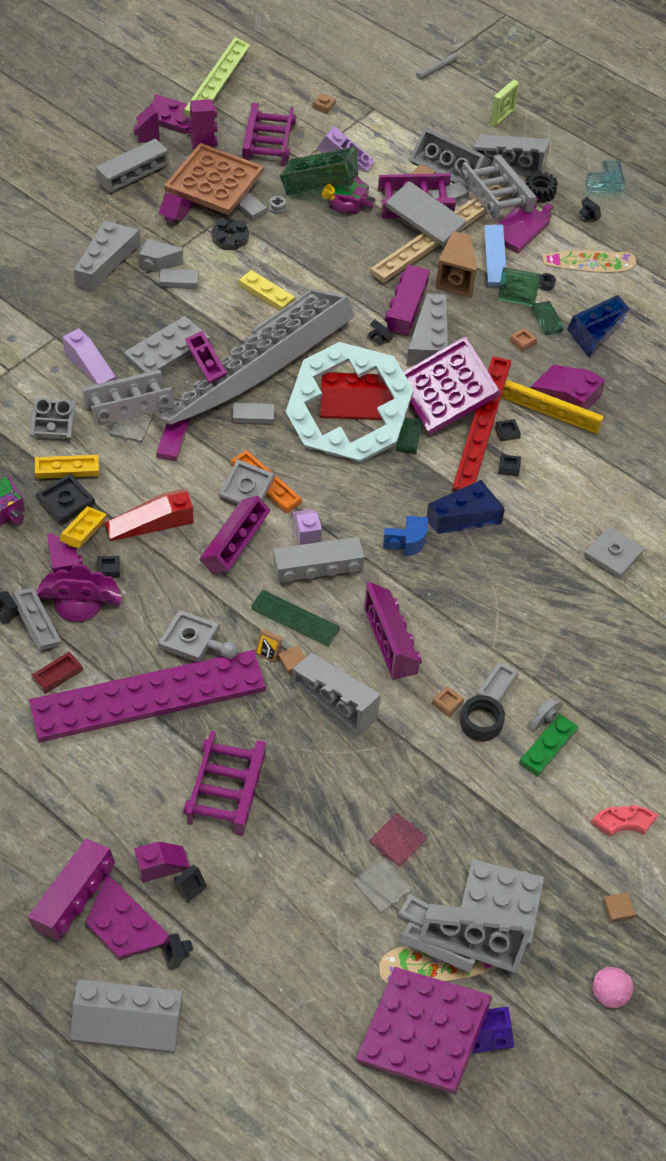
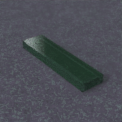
(295, 618)

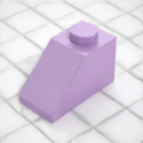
(307, 526)

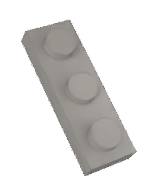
(36, 619)
(410, 938)

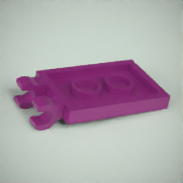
(523, 227)

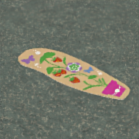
(591, 260)
(424, 964)

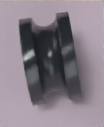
(547, 278)

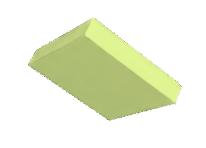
(504, 103)

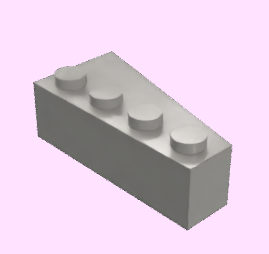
(521, 153)
(105, 253)
(430, 330)
(338, 692)
(478, 933)

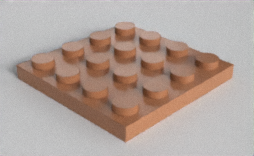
(214, 178)

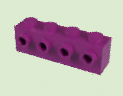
(407, 300)
(234, 535)
(71, 889)

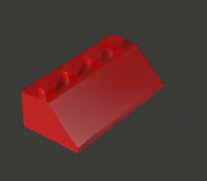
(352, 397)

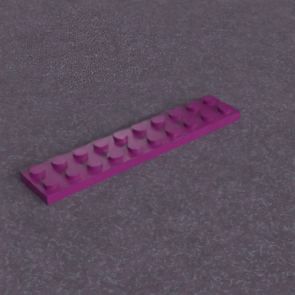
(146, 696)

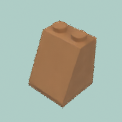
(457, 266)

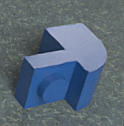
(410, 539)

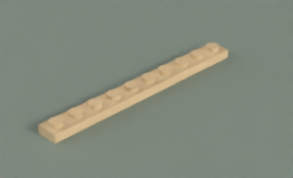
(424, 244)

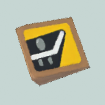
(268, 645)

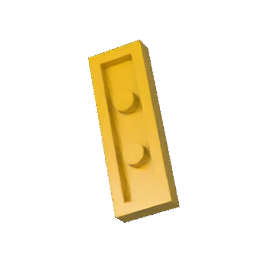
(64, 465)
(83, 527)

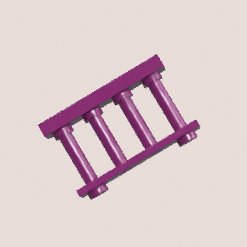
(254, 127)
(424, 181)
(244, 796)

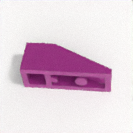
(205, 357)

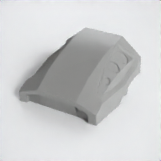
(52, 418)

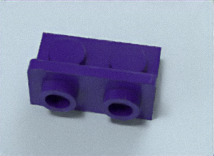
(495, 1031)

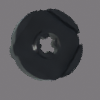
(237, 228)

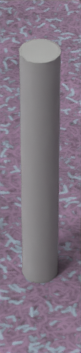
(436, 66)

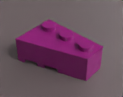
(202, 123)

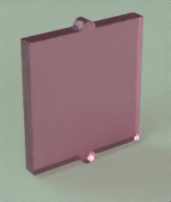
(398, 839)

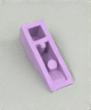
(85, 355)

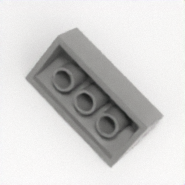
(446, 155)
(126, 1016)

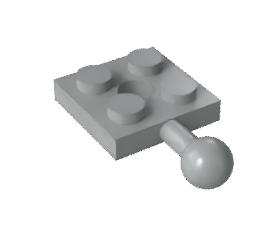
(196, 647)

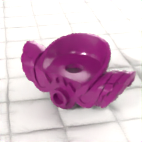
(79, 592)

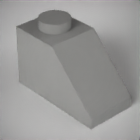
(160, 255)

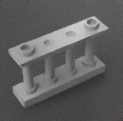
(504, 175)
(127, 397)

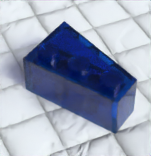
(597, 324)
(465, 508)

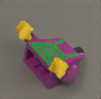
(349, 198)

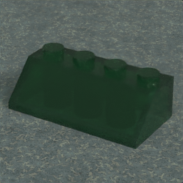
(318, 170)

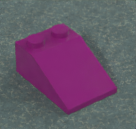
(571, 385)

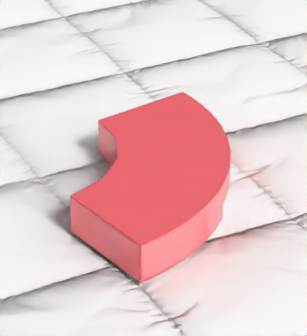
(624, 818)

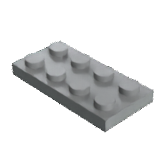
(163, 347)

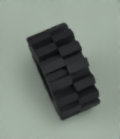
(543, 180)

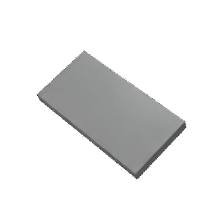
(425, 213)

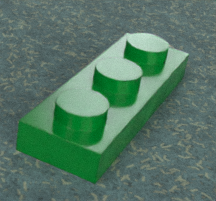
(548, 745)

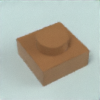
(324, 103)

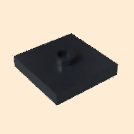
(65, 498)

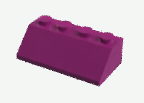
(391, 632)

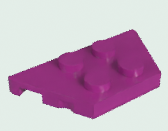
(171, 114)
(123, 923)

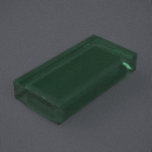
(547, 317)
(409, 436)

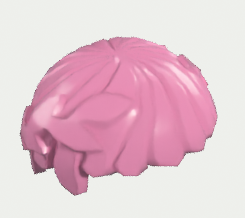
(612, 987)

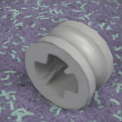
(277, 204)

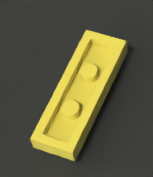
(266, 290)

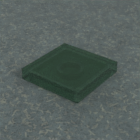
(518, 286)

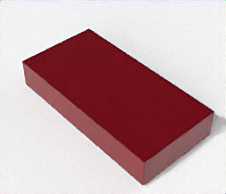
(57, 672)

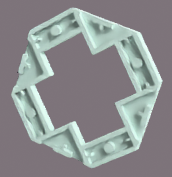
(363, 362)

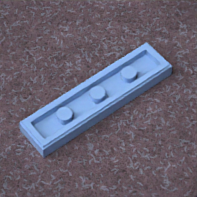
(494, 253)

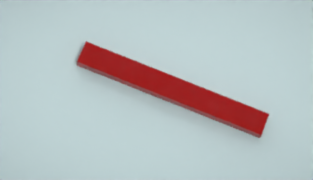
(481, 428)

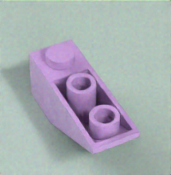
(337, 140)

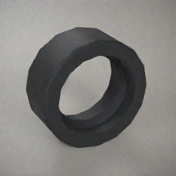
(485, 703)

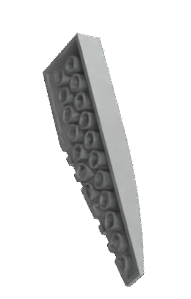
(267, 350)

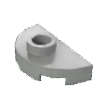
(547, 711)

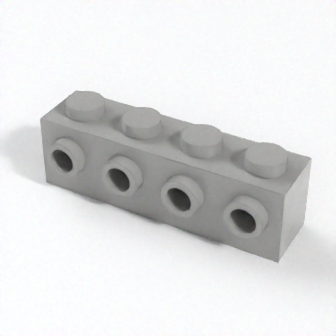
(132, 165)
(318, 559)

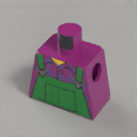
(10, 502)

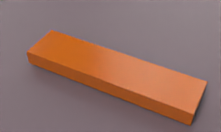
(279, 492)

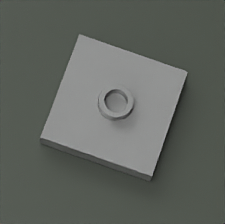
(246, 482)
(614, 552)

